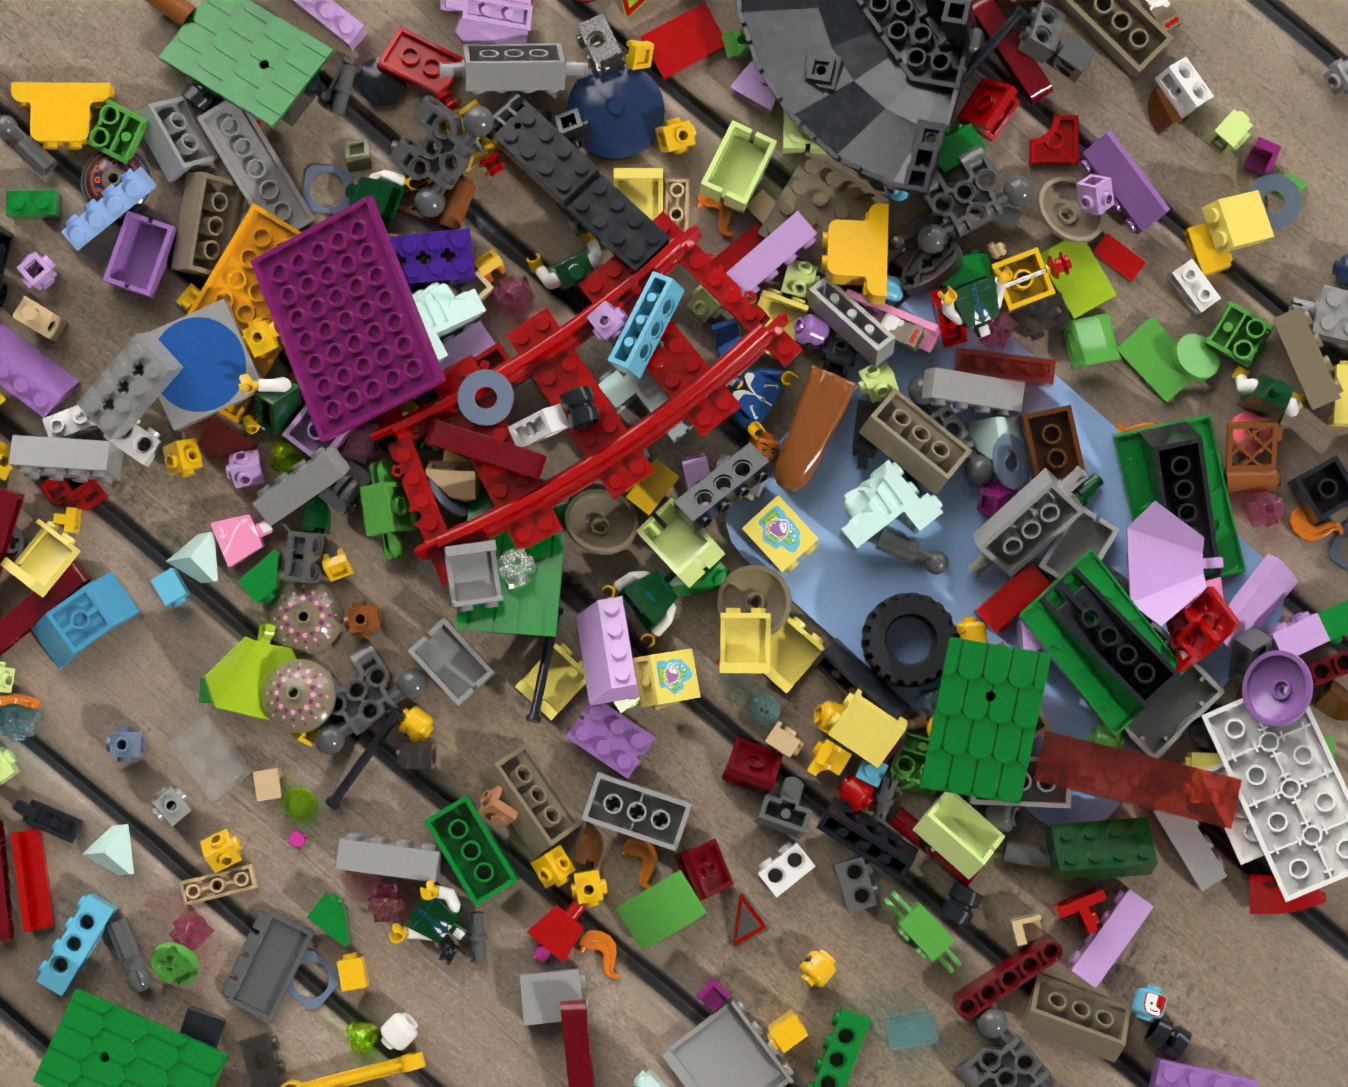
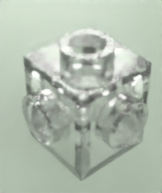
(516, 567)

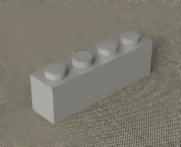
(851, 321)
(973, 390)
(301, 485)
(1191, 849)

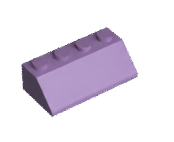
(607, 652)

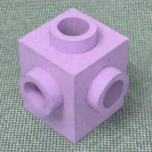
(1095, 194)
(31, 265)
(608, 322)
(245, 468)

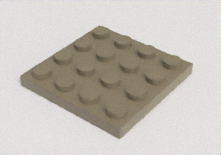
(821, 197)

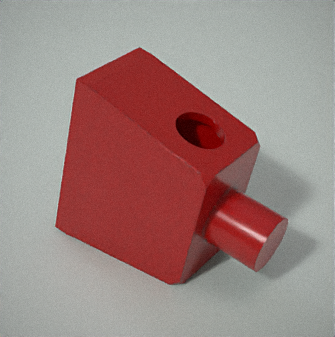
(559, 929)

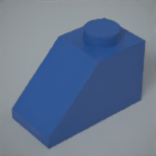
(725, 335)

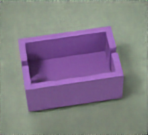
(140, 255)
(611, 737)

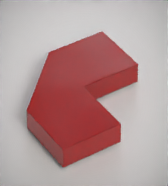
(83, 497)

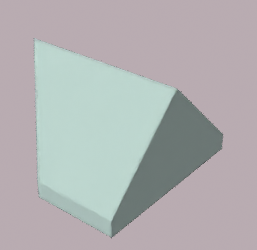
(987, 431)
(198, 558)
(113, 850)

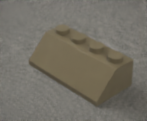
(205, 222)
(1307, 358)
(915, 441)
(527, 788)
(1076, 1018)

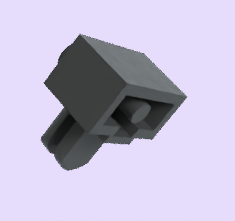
(346, 491)
(783, 811)

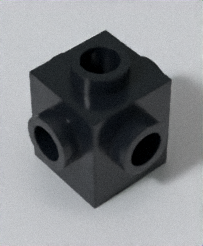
(574, 127)
(838, 353)

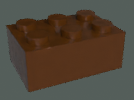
(1051, 441)

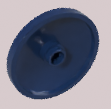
(621, 109)

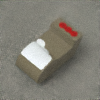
(1163, 13)
(907, 334)

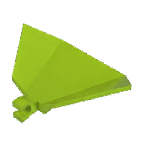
(240, 676)

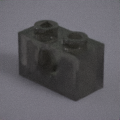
(596, 32)
(260, 1074)

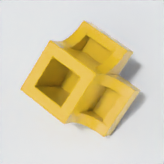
(828, 757)

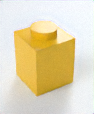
(352, 972)

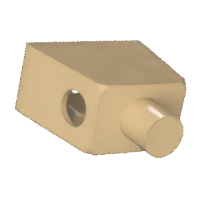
(39, 319)

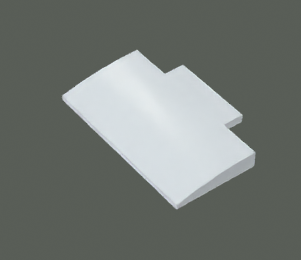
(1288, 798)

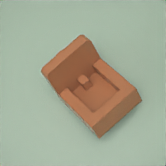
(496, 810)

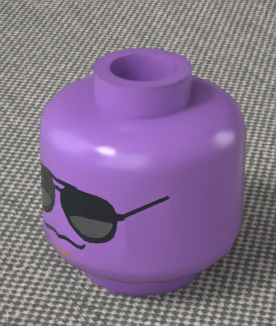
(811, 332)

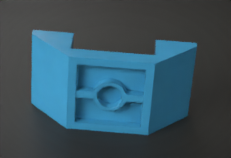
(84, 618)

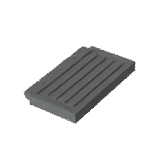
(269, 966)

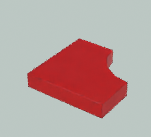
(1059, 144)

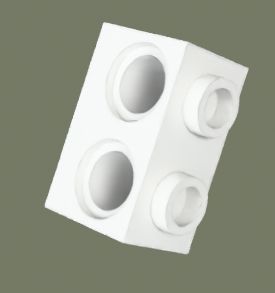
(1184, 87)
(1193, 287)
(69, 423)
(539, 426)
(132, 442)
(790, 874)

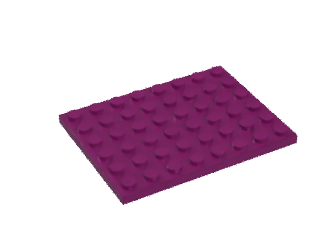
(347, 320)

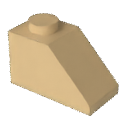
(455, 478)

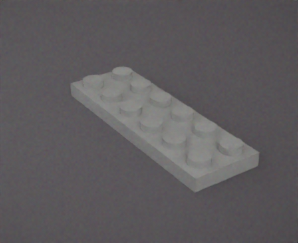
(255, 164)

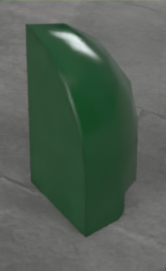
(316, 516)

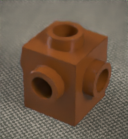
(371, 622)

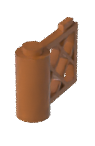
(456, 201)
(1255, 476)

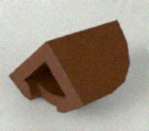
(1162, 112)
(1334, 701)
(590, 846)

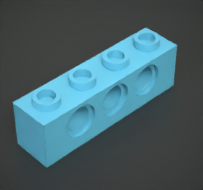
(646, 325)
(102, 914)

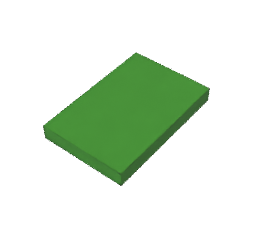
(1150, 356)

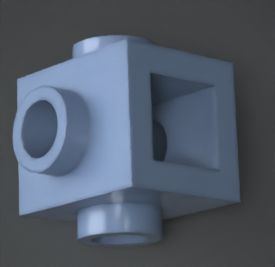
(134, 744)

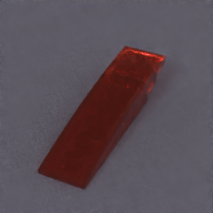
(1137, 780)

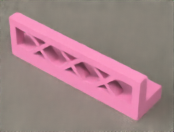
(877, 311)

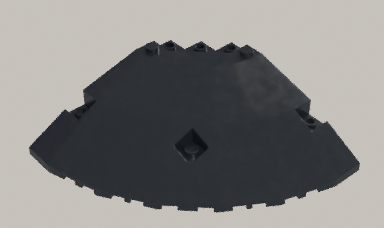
(885, 83)

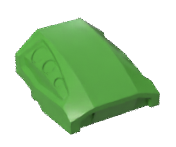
(118, 131)
(1239, 335)
(1090, 341)
(909, 763)

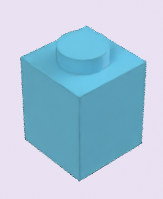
(171, 588)
(870, 773)

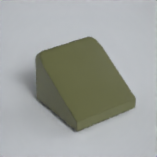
(358, 155)

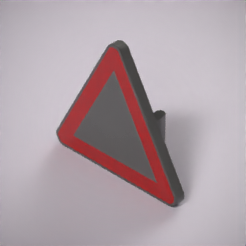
(748, 922)

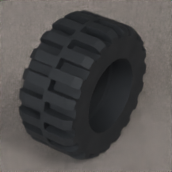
(875, 633)

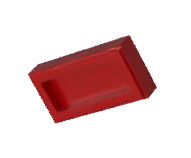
(1118, 257)

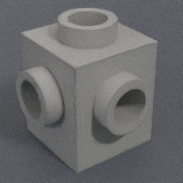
(1337, 77)
(176, 811)

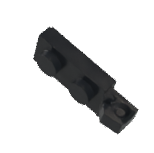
(861, 446)
(49, 819)

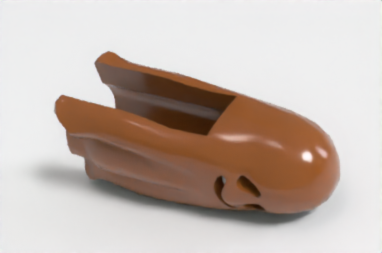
(814, 423)

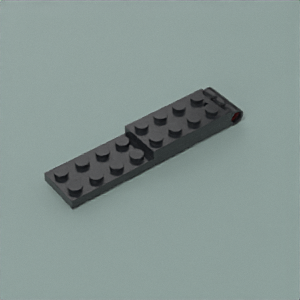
(575, 183)

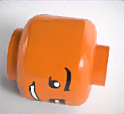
(767, 446)

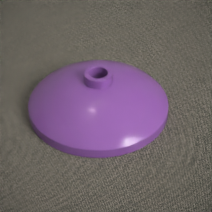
(1265, 686)

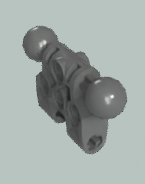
(974, 163)
(438, 166)
(978, 468)
(410, 685)
(974, 1071)

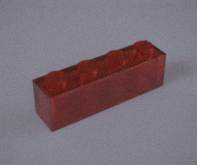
(1020, 368)

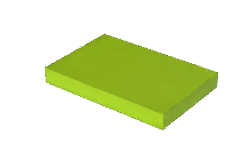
(1086, 284)

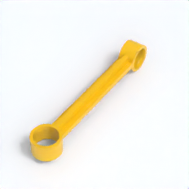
(343, 1079)

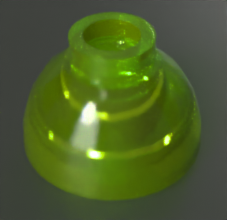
(284, 455)
(300, 803)
(361, 1036)

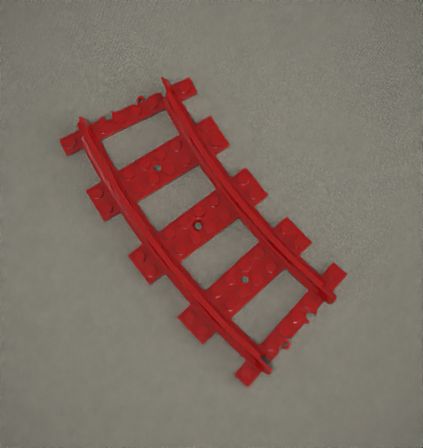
(609, 448)

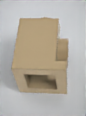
(784, 740)

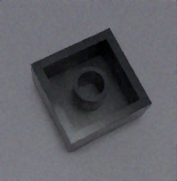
(1321, 490)

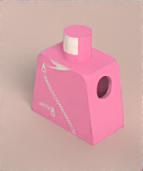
(240, 538)

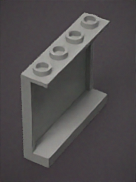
(727, 1053)

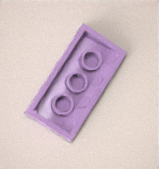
(1260, 596)

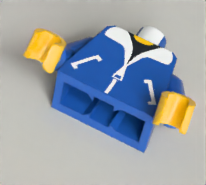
(757, 396)

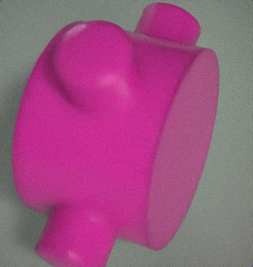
(297, 838)
(542, 953)

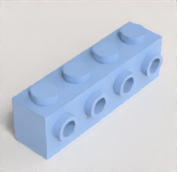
(109, 208)

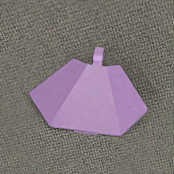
(491, 20)
(1164, 563)

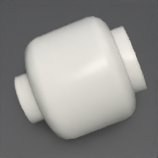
(399, 1031)

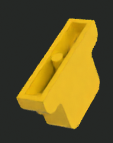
(62, 111)
(859, 253)

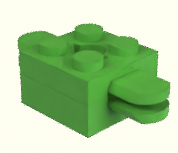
(387, 510)
(925, 931)

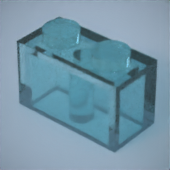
(911, 1029)

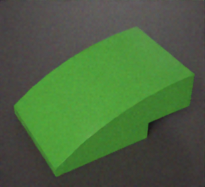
(661, 910)

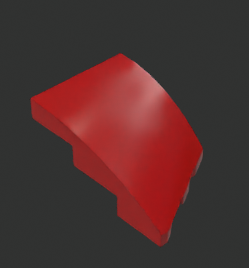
(1200, 628)
(1268, 899)

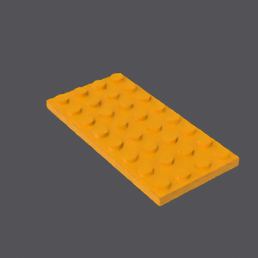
(236, 282)

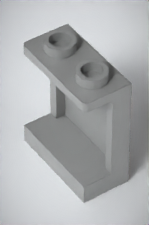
(473, 575)
(544, 992)

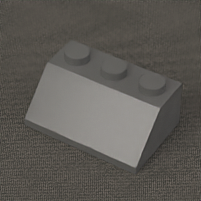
(177, 138)

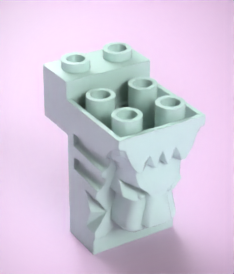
(445, 312)
(624, 390)
(881, 501)

